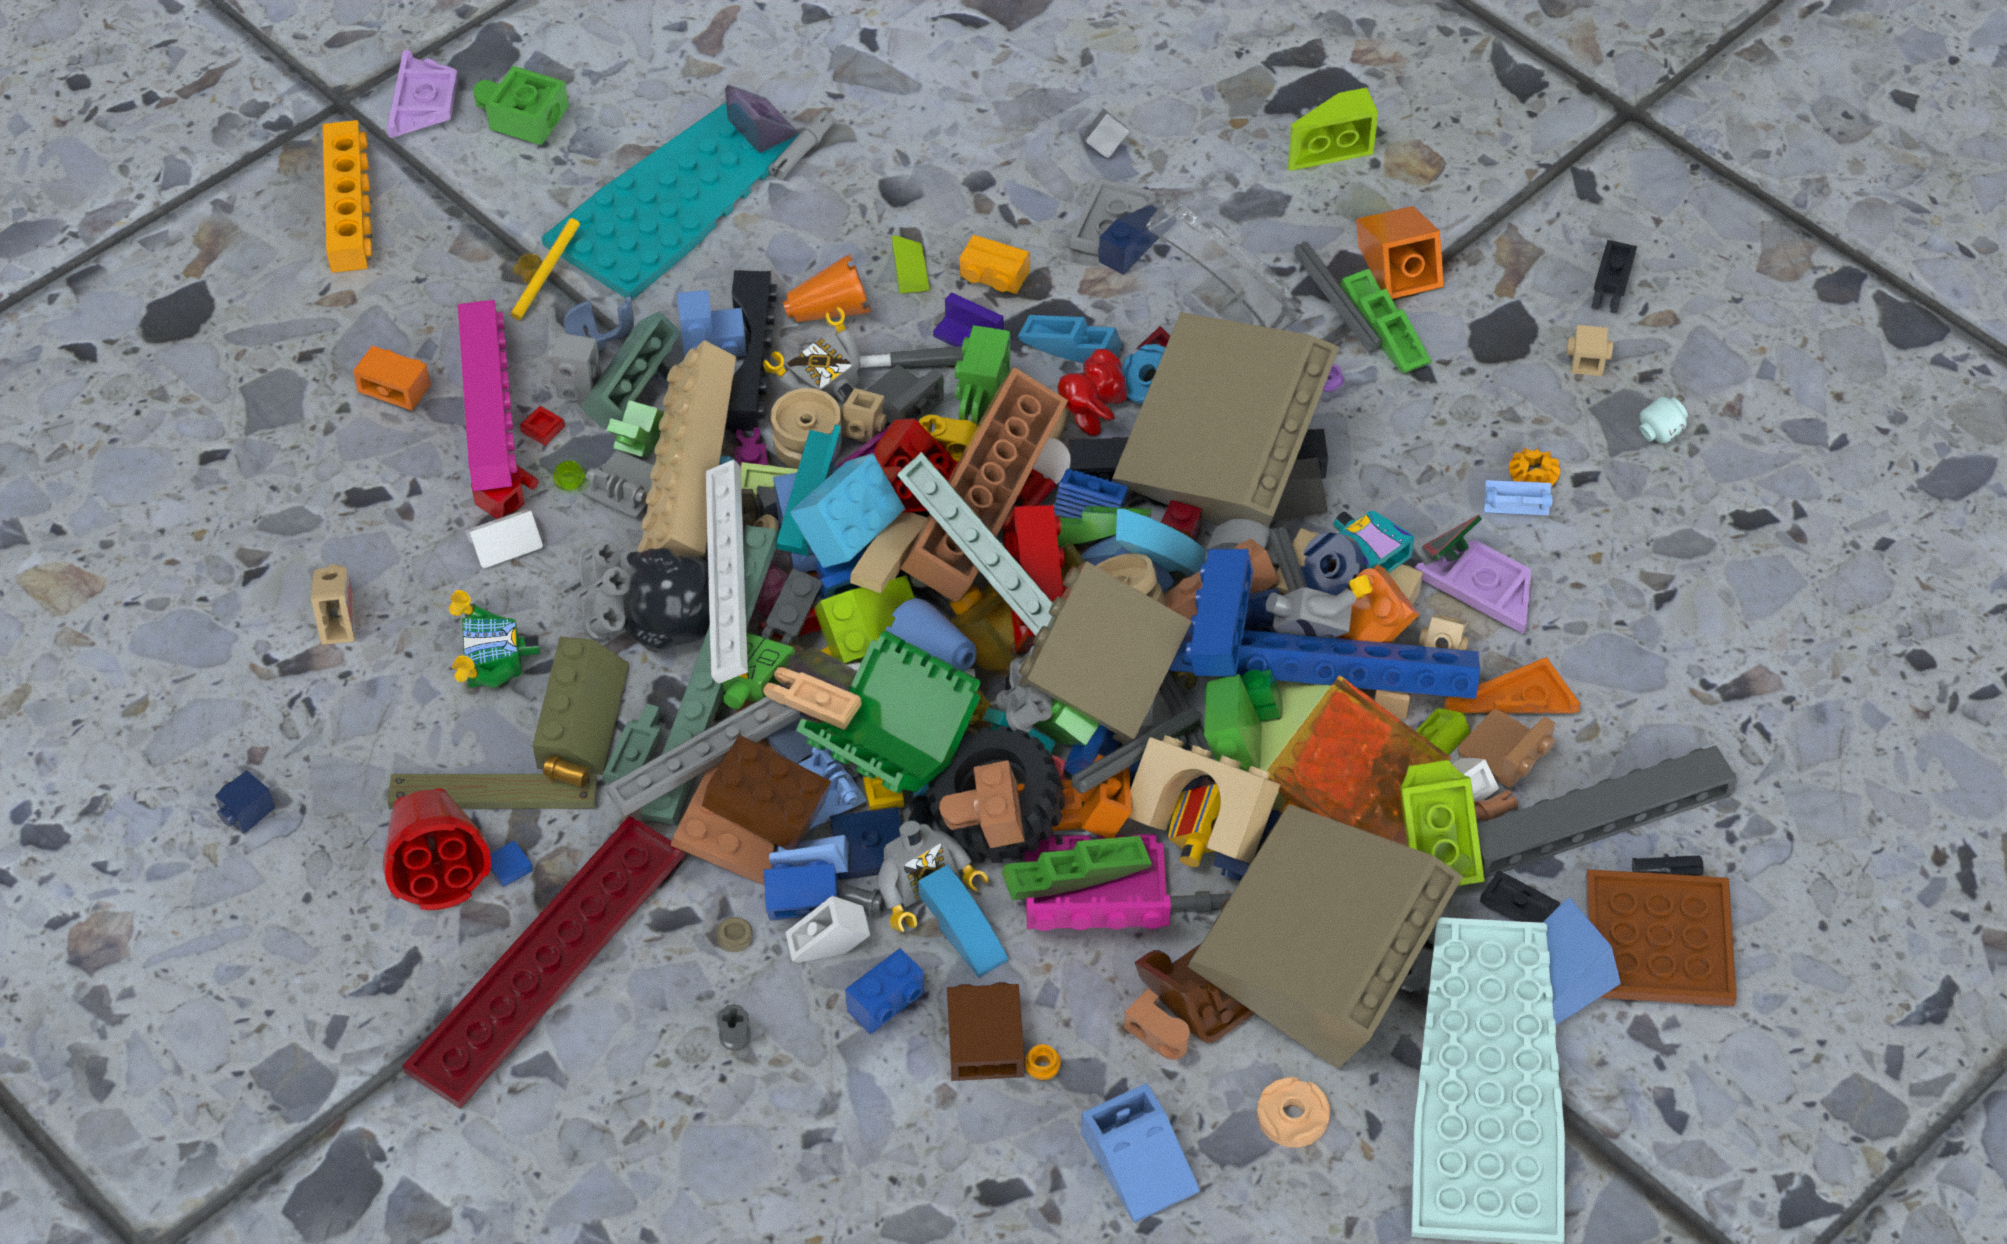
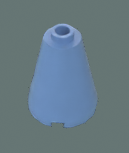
(932, 632)

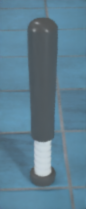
(915, 358)

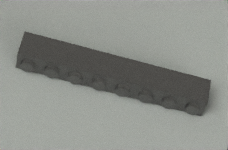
(1604, 810)

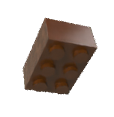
(766, 793)

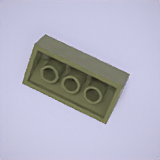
(581, 704)

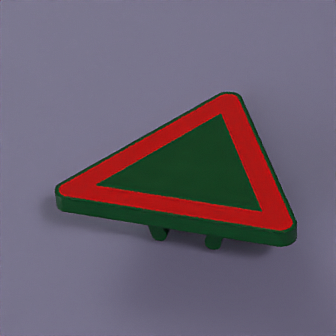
(1443, 544)

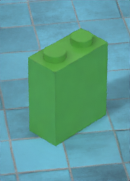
(1232, 722)

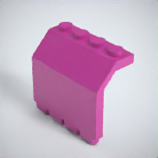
(1116, 904)

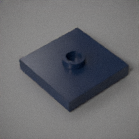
(867, 837)

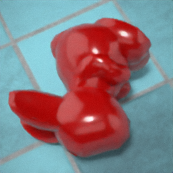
(1093, 390)

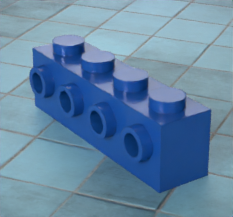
(1220, 612)

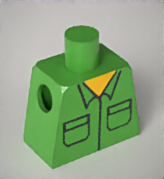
(762, 660)

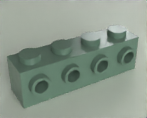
(631, 369)

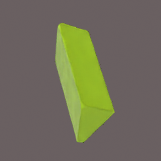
(909, 265)
(1445, 729)

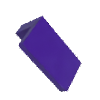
(960, 318)

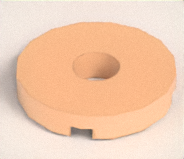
(1287, 1130)

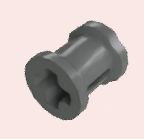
(734, 1027)

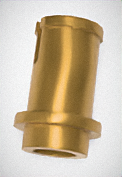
(565, 771)

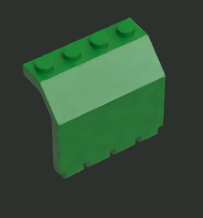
(907, 718)

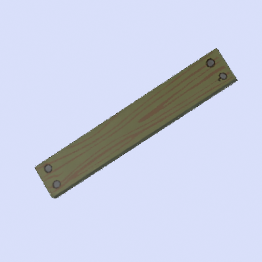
(499, 790)

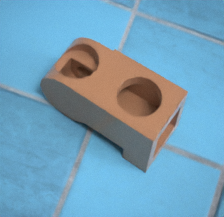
(1156, 1028)

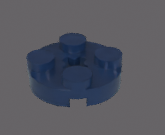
(1339, 548)

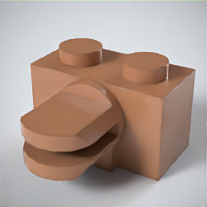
(991, 805)

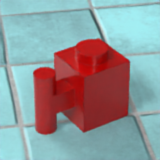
(505, 500)

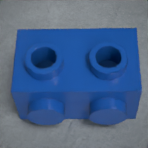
(798, 890)
(885, 991)

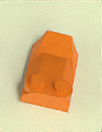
(1382, 612)

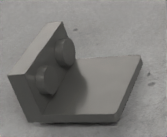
(908, 395)

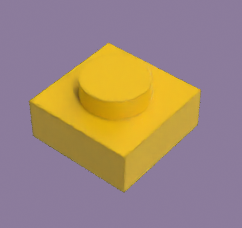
(880, 797)

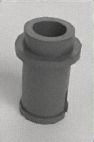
(870, 900)

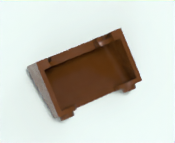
(1190, 996)

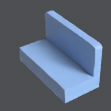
(829, 849)

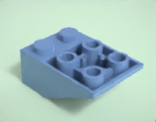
(1138, 1152)

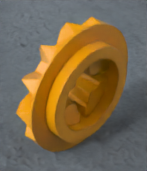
(1520, 462)

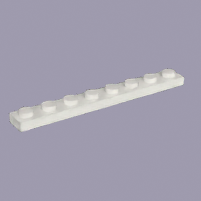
(726, 572)

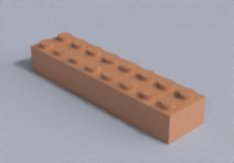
(988, 477)

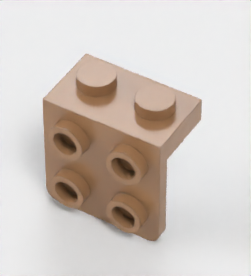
(1508, 745)

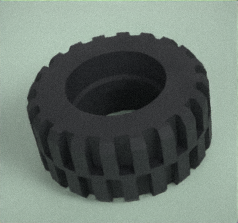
(1039, 800)

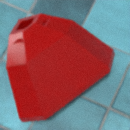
(901, 445)

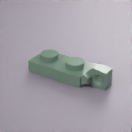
(634, 745)

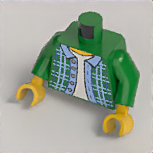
(489, 645)

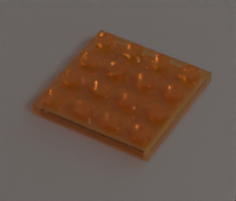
(1351, 761)

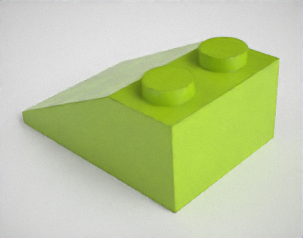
(1334, 131)
(859, 616)

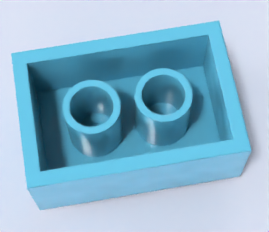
(847, 510)

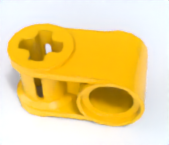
(950, 433)

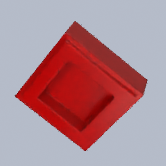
(542, 425)

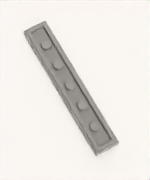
(697, 754)

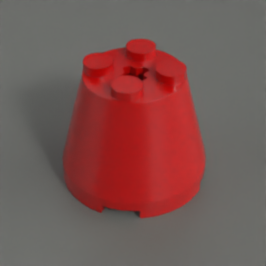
(433, 851)

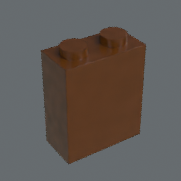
(985, 1032)

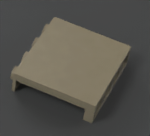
(1105, 650)

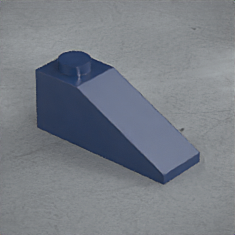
(1127, 240)

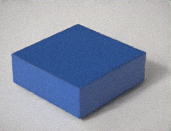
(509, 863)

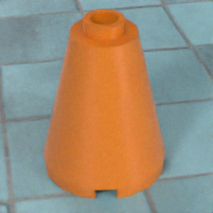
(828, 289)

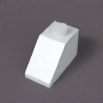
(828, 931)

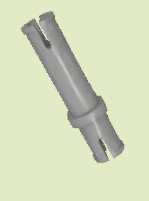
(809, 137)

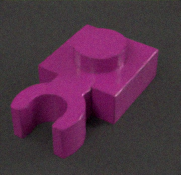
(749, 449)

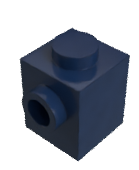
(244, 802)

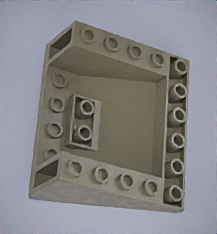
(1225, 417)
(1325, 930)

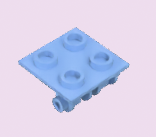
(843, 791)

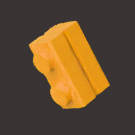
(994, 264)

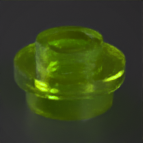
(568, 475)

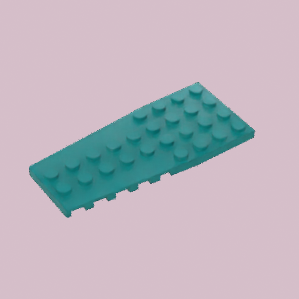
(664, 204)

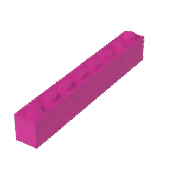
(485, 395)

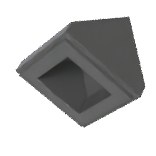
(767, 501)

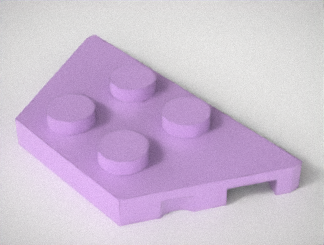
(421, 95)
(1484, 582)

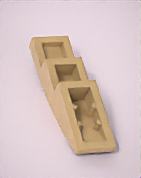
(887, 552)

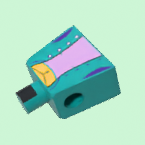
(1379, 539)

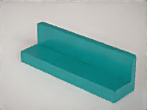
(814, 468)

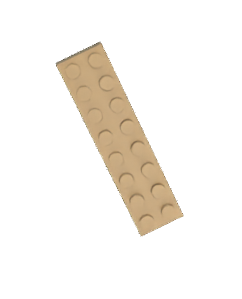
(686, 449)

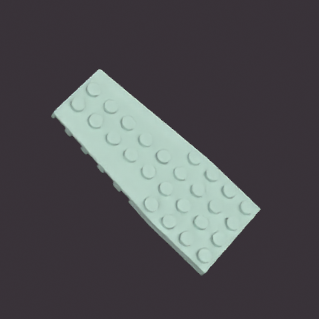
(1489, 1090)

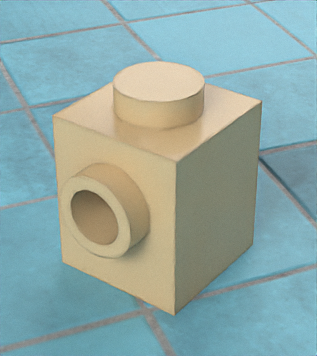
(1589, 350)

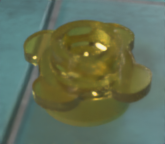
(527, 266)

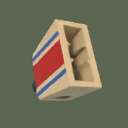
(329, 590)

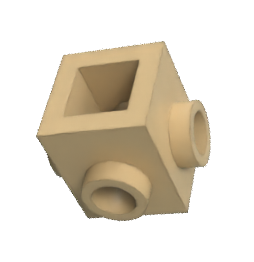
(863, 415)
(1445, 627)

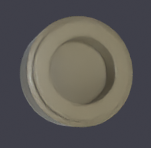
(734, 934)

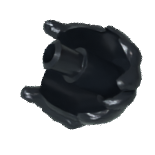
(667, 598)

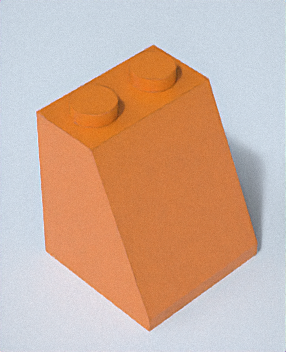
(1401, 251)

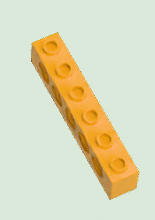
(345, 196)

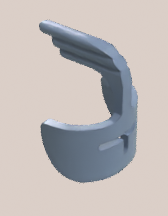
(582, 317)

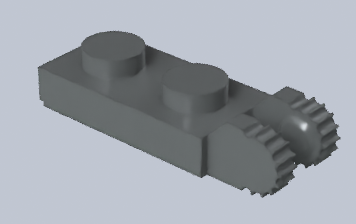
(792, 607)

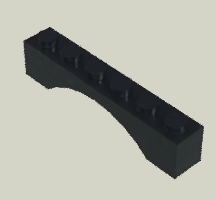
(754, 294)

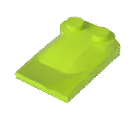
(1442, 817)

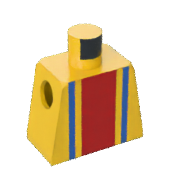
(1194, 822)

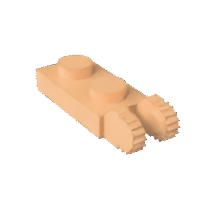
(814, 697)

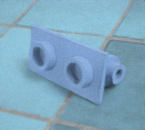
(1517, 497)

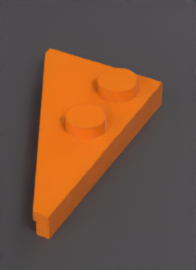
(1523, 690)

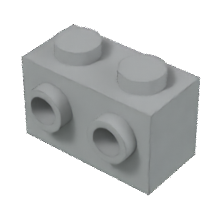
(574, 366)

